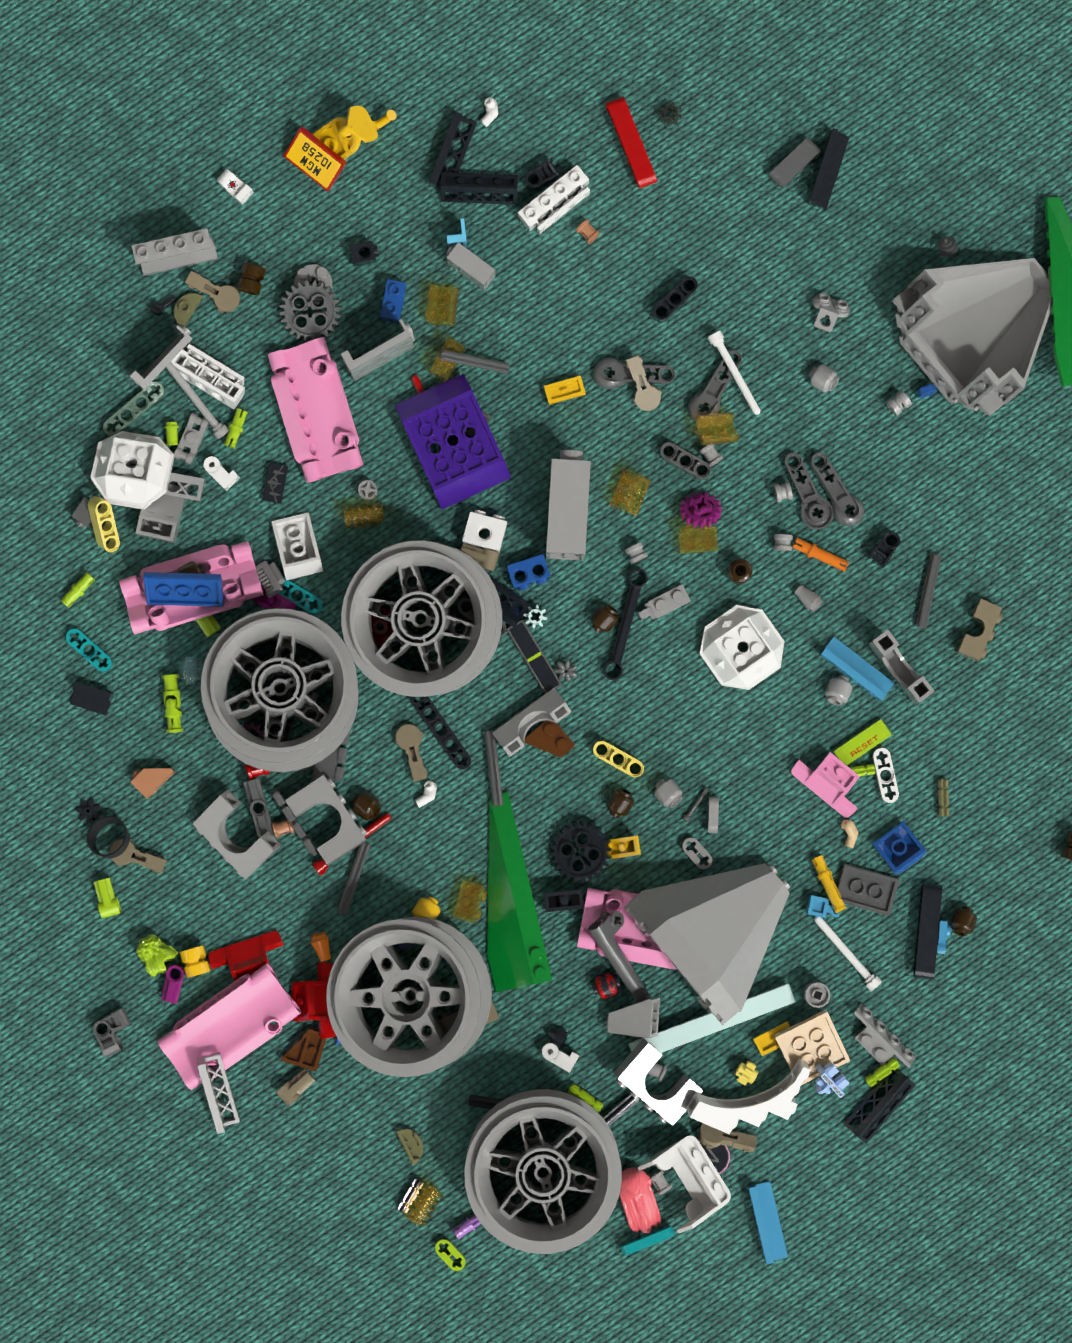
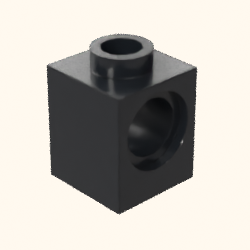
(356, 249)

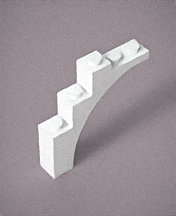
(725, 1113)

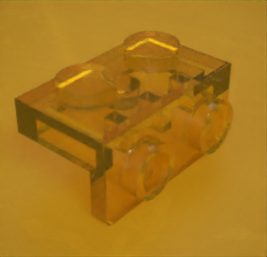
(442, 305)
(716, 429)
(697, 539)
(469, 901)

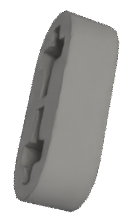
(713, 811)
(693, 856)

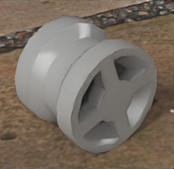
(365, 488)
(783, 491)
(782, 542)
(636, 553)

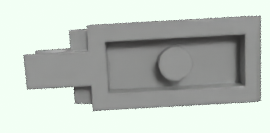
(665, 603)

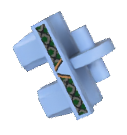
(827, 1081)

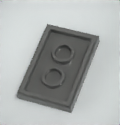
(867, 889)

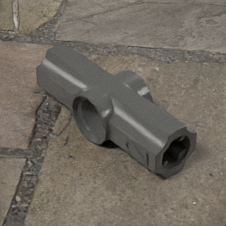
(256, 795)

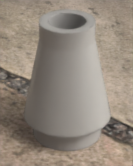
(810, 599)

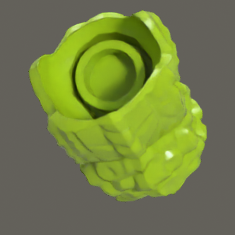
(155, 954)

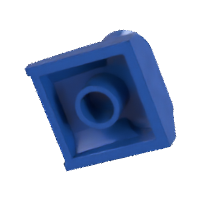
(900, 848)

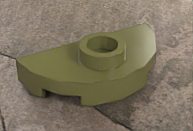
(186, 307)
(412, 1144)

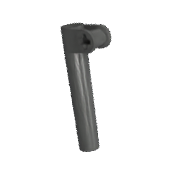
(603, 931)

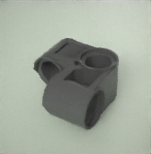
(109, 1041)

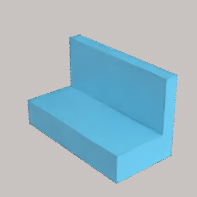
(459, 238)

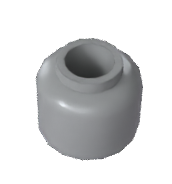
(823, 378)
(838, 690)
(668, 793)

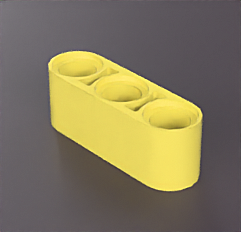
(109, 530)
(608, 758)

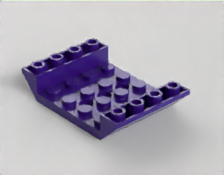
(458, 469)

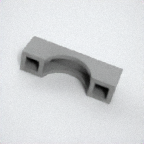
(513, 733)

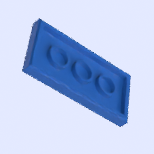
(183, 589)

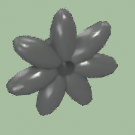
(566, 670)

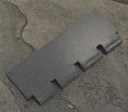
(328, 766)
(297, 826)

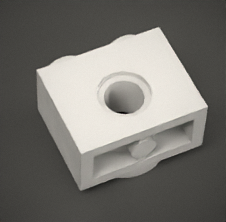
(477, 522)

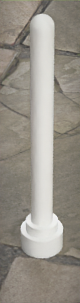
(717, 340)
(871, 981)

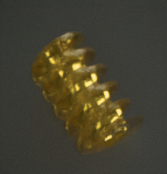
(363, 515)
(424, 1205)

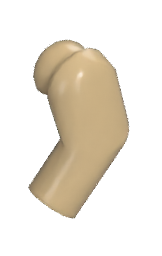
(852, 832)

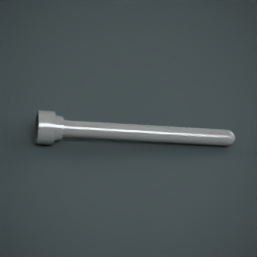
(218, 428)

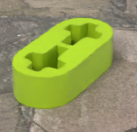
(453, 1251)

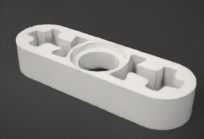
(894, 788)

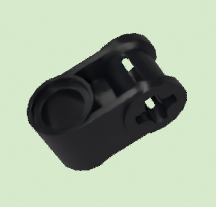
(544, 173)
(884, 550)

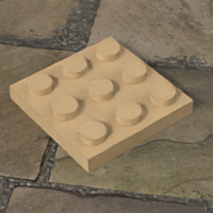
(814, 1042)

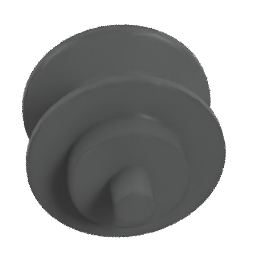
(947, 246)

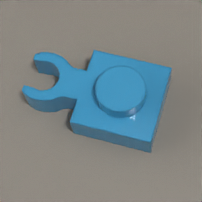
(819, 907)
(944, 932)

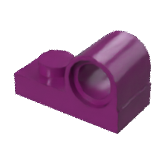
(276, 601)

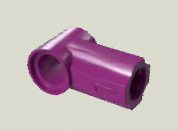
(173, 985)

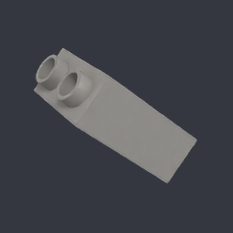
(568, 506)

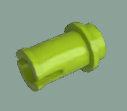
(171, 433)

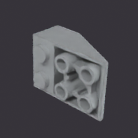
(162, 517)

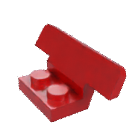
(246, 955)
(311, 1000)

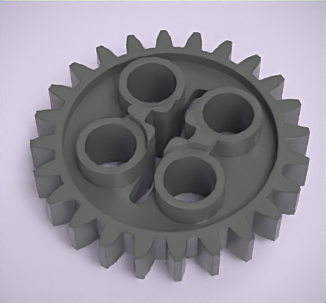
(312, 327)

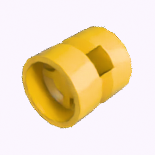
(194, 961)

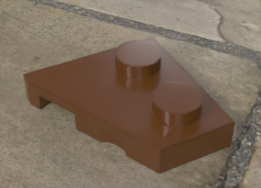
(550, 739)
(306, 1051)

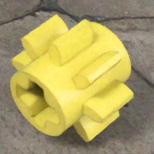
(746, 1073)

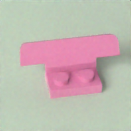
(830, 782)

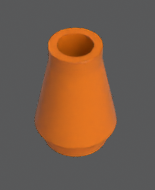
(321, 945)

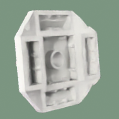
(137, 485)
(727, 662)

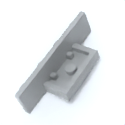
(880, 1040)

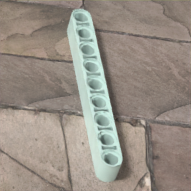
(708, 1024)

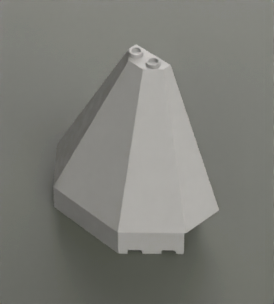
(976, 328)
(715, 930)

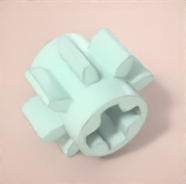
(536, 611)

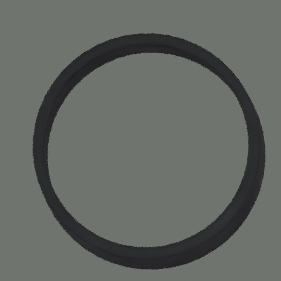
(97, 826)

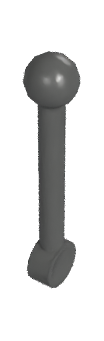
(686, 818)

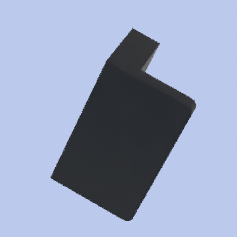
(91, 698)

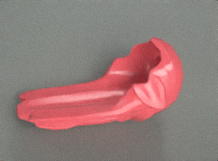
(639, 1200)

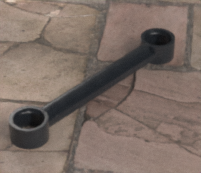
(625, 624)

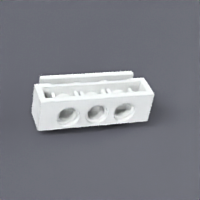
(552, 198)
(210, 376)

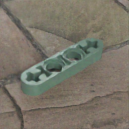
(131, 406)

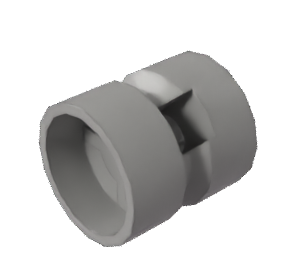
(816, 994)

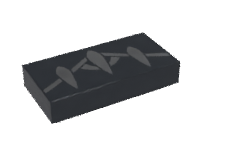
(275, 483)

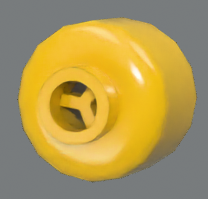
(426, 908)

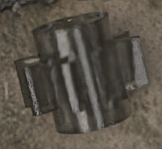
(671, 108)

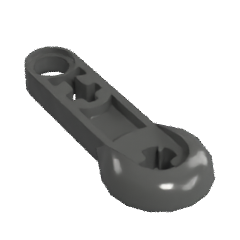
(623, 374)
(712, 393)
(838, 493)
(809, 497)

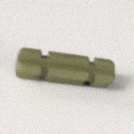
(943, 798)

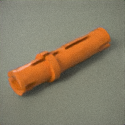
(820, 554)

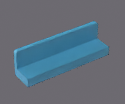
(857, 669)
(767, 1222)

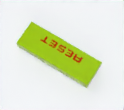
(862, 742)

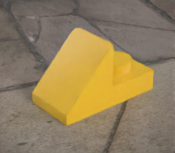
(624, 847)

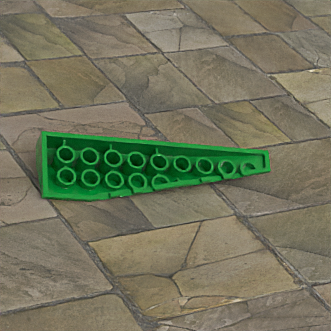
(1060, 284)
(514, 933)

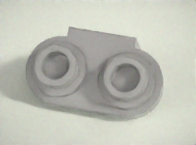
(831, 308)

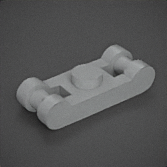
(191, 439)

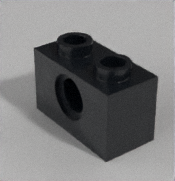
(563, 900)

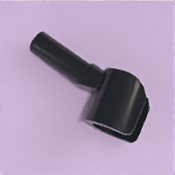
(158, 309)

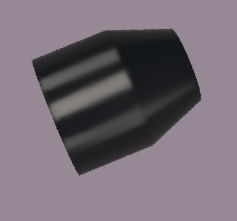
(558, 1036)

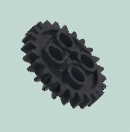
(595, 841)

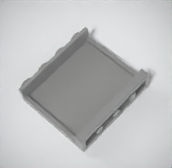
(175, 252)
(380, 354)
(163, 360)

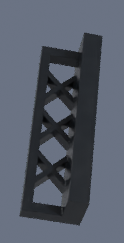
(447, 147)
(828, 170)
(479, 185)
(510, 612)
(882, 1107)

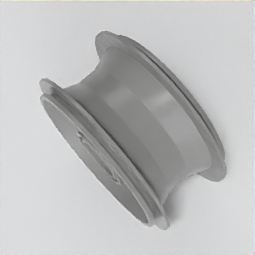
(232, 652)
(378, 662)
(379, 1049)
(603, 1185)

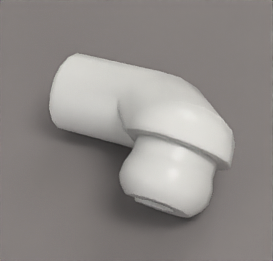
(491, 111)
(429, 794)

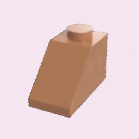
(150, 780)

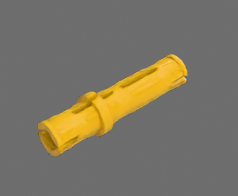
(828, 883)

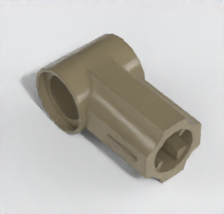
(485, 557)
(292, 1090)

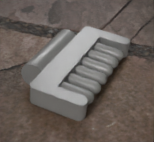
(272, 575)

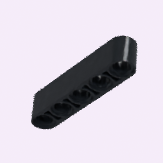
(927, 931)

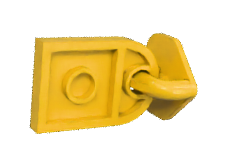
(345, 133)

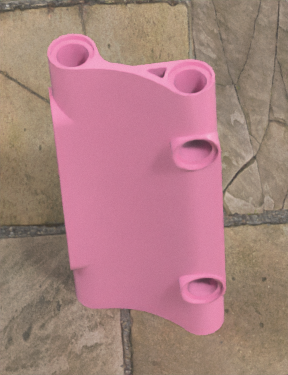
(315, 410)
(239, 584)
(629, 938)
(230, 1024)

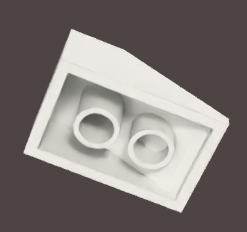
(297, 546)

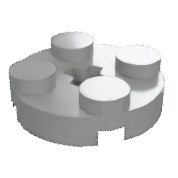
(314, 272)

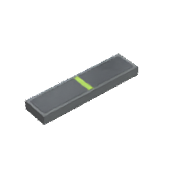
(534, 657)

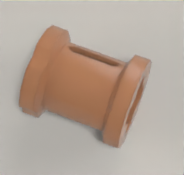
(588, 231)
(282, 827)

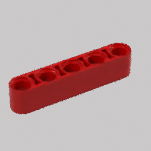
(631, 142)

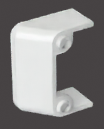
(698, 1176)

